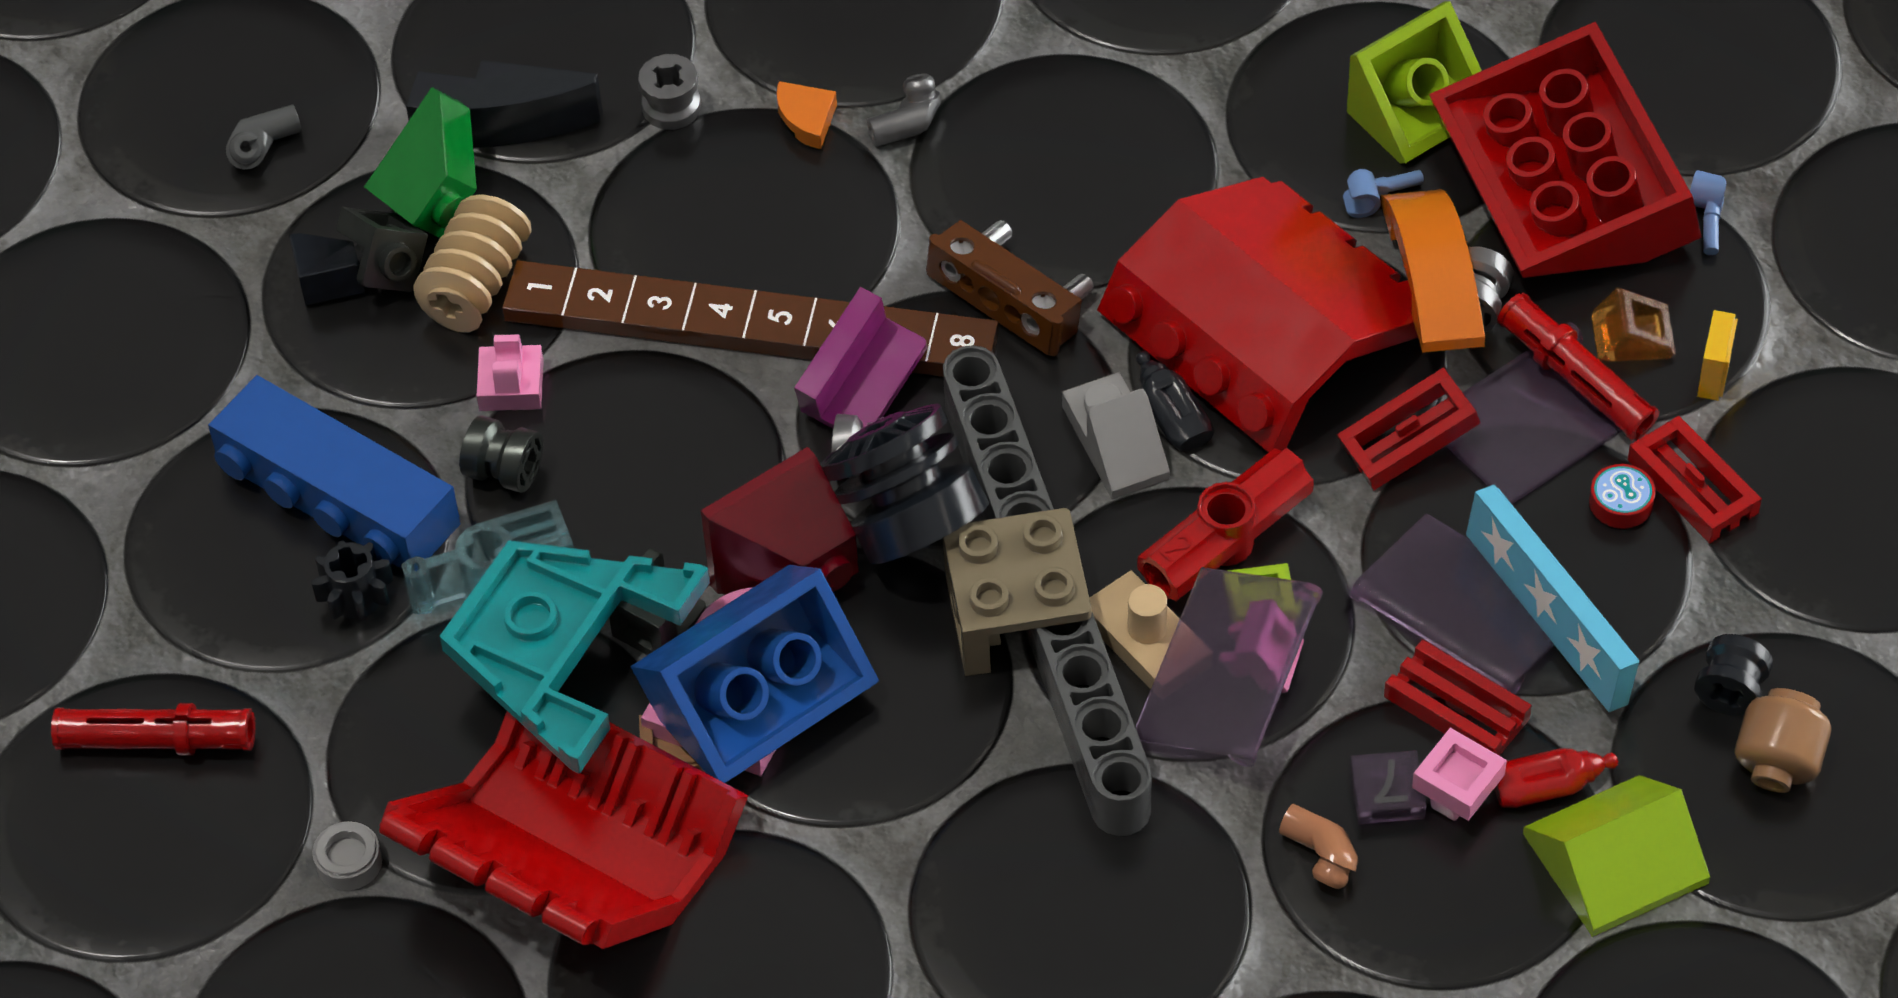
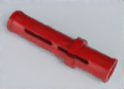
(1558, 349)
(176, 729)

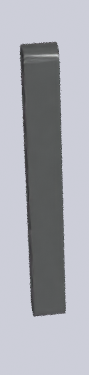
(1000, 453)

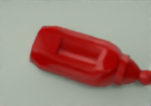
(1550, 776)

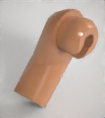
(1327, 840)

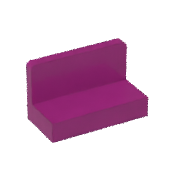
(859, 364)

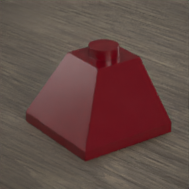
(778, 522)

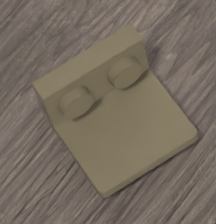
(1012, 579)

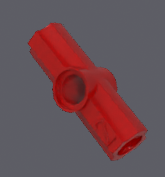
(1246, 505)

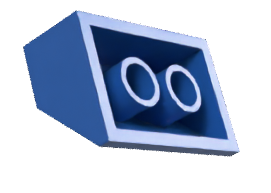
(756, 672)

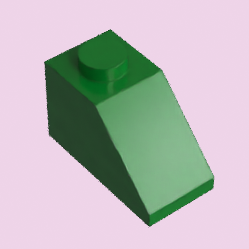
(429, 164)

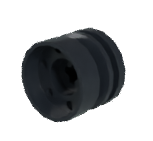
(909, 494)

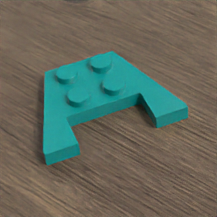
(538, 618)

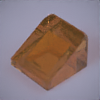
(1632, 328)

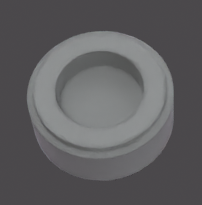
(347, 856)

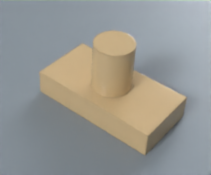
(1135, 623)

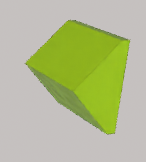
(1397, 74)
(1621, 852)

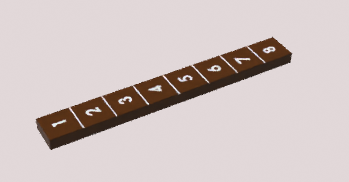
(713, 314)

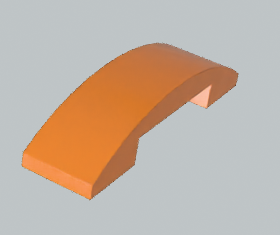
(1437, 269)

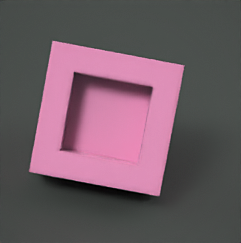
(509, 375)
(1458, 775)

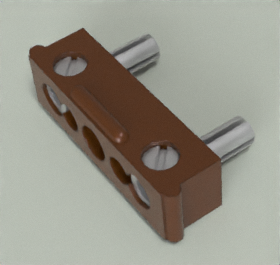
(1005, 285)

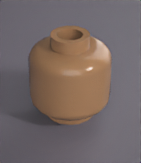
(1783, 739)

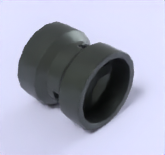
(505, 455)

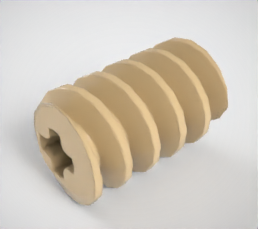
(471, 261)

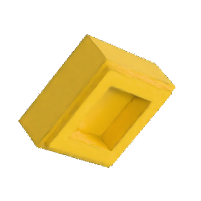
(1717, 355)

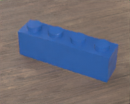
(333, 474)

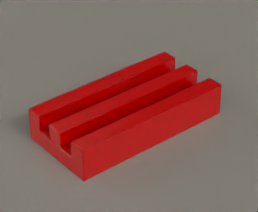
(1414, 437)
(1685, 486)
(1463, 692)

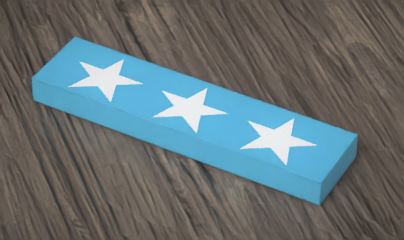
(1552, 598)

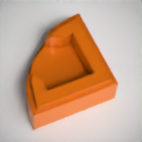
(806, 111)

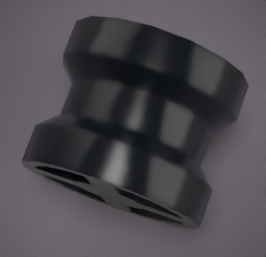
(1733, 674)

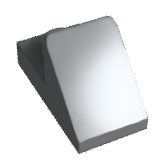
(1117, 434)

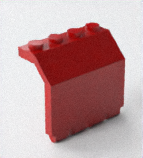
(1256, 302)
(586, 850)

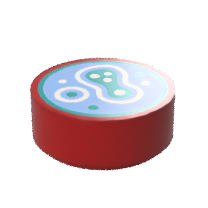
(1622, 496)

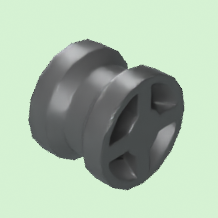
(669, 91)

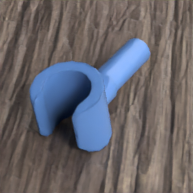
(1365, 190)
(1709, 194)

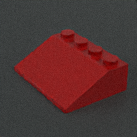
(1568, 159)

